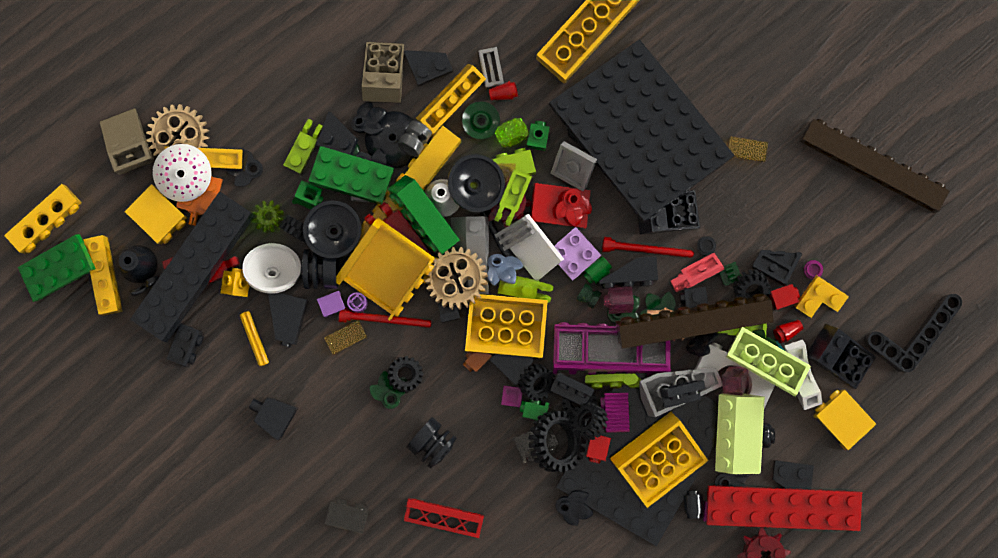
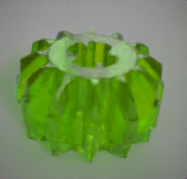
(511, 132)
(268, 223)

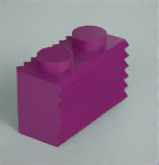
(617, 410)

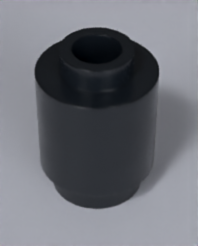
(693, 504)

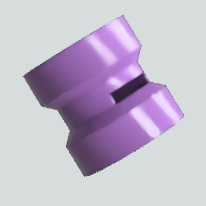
(360, 303)

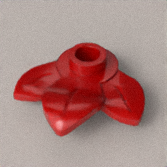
(573, 210)

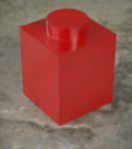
(784, 296)
(598, 449)

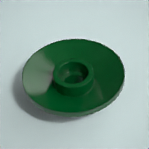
(474, 113)

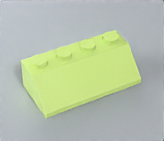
(768, 361)
(739, 434)

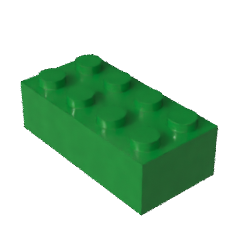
(423, 214)

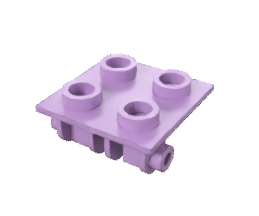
(577, 253)

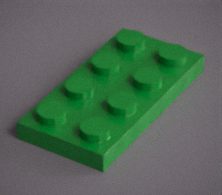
(351, 175)
(56, 267)

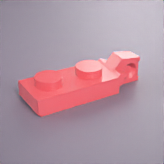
(697, 272)

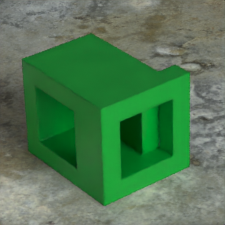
(538, 143)
(307, 190)
(533, 409)

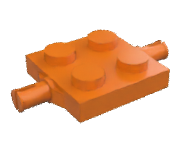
(200, 205)

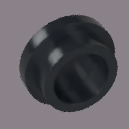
(706, 245)

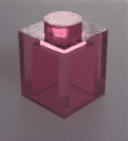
(619, 300)
(735, 380)

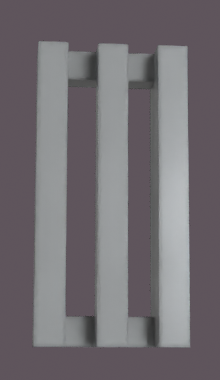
(494, 83)
(503, 240)

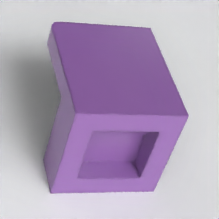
(331, 304)

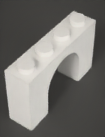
(718, 360)

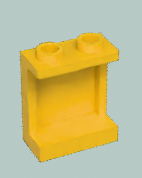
(156, 215)
(844, 418)

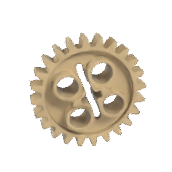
(163, 124)
(472, 272)

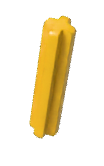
(254, 338)

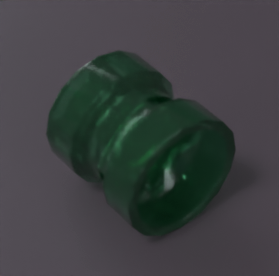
(589, 296)

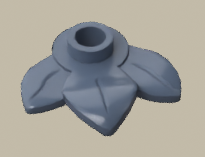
(504, 270)

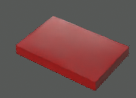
(544, 203)

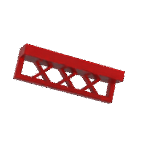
(447, 511)

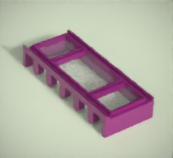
(597, 349)

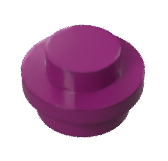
(812, 269)

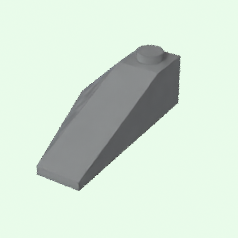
(474, 236)
(651, 387)

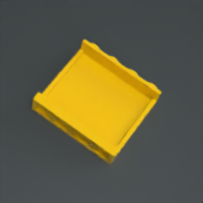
(386, 267)

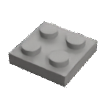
(573, 166)

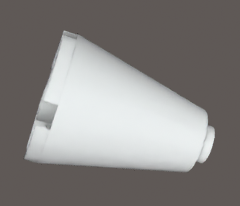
(444, 203)

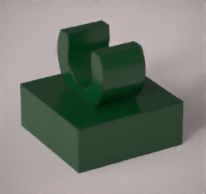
(729, 274)

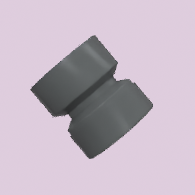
(416, 136)

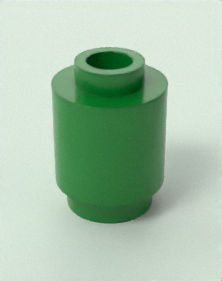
(597, 270)

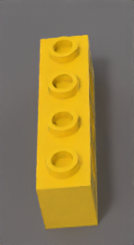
(451, 98)
(18, 234)
(104, 276)

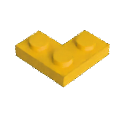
(819, 292)

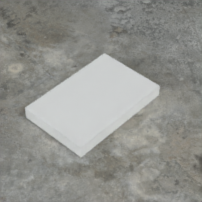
(535, 251)

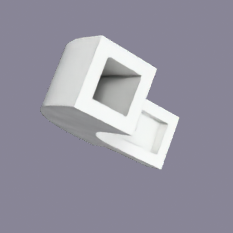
(809, 393)

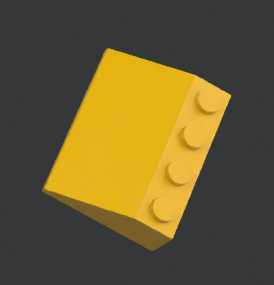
(506, 326)
(659, 459)

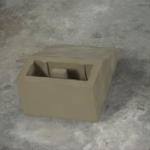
(383, 72)
(126, 142)

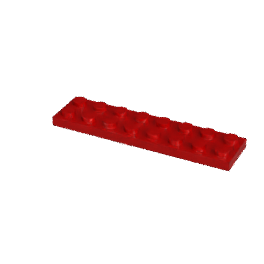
(784, 508)

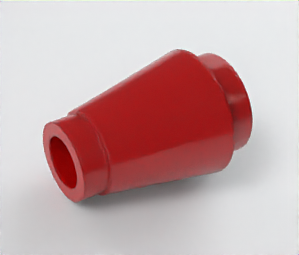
(504, 91)
(787, 331)

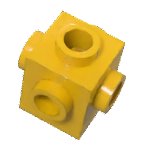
(234, 283)

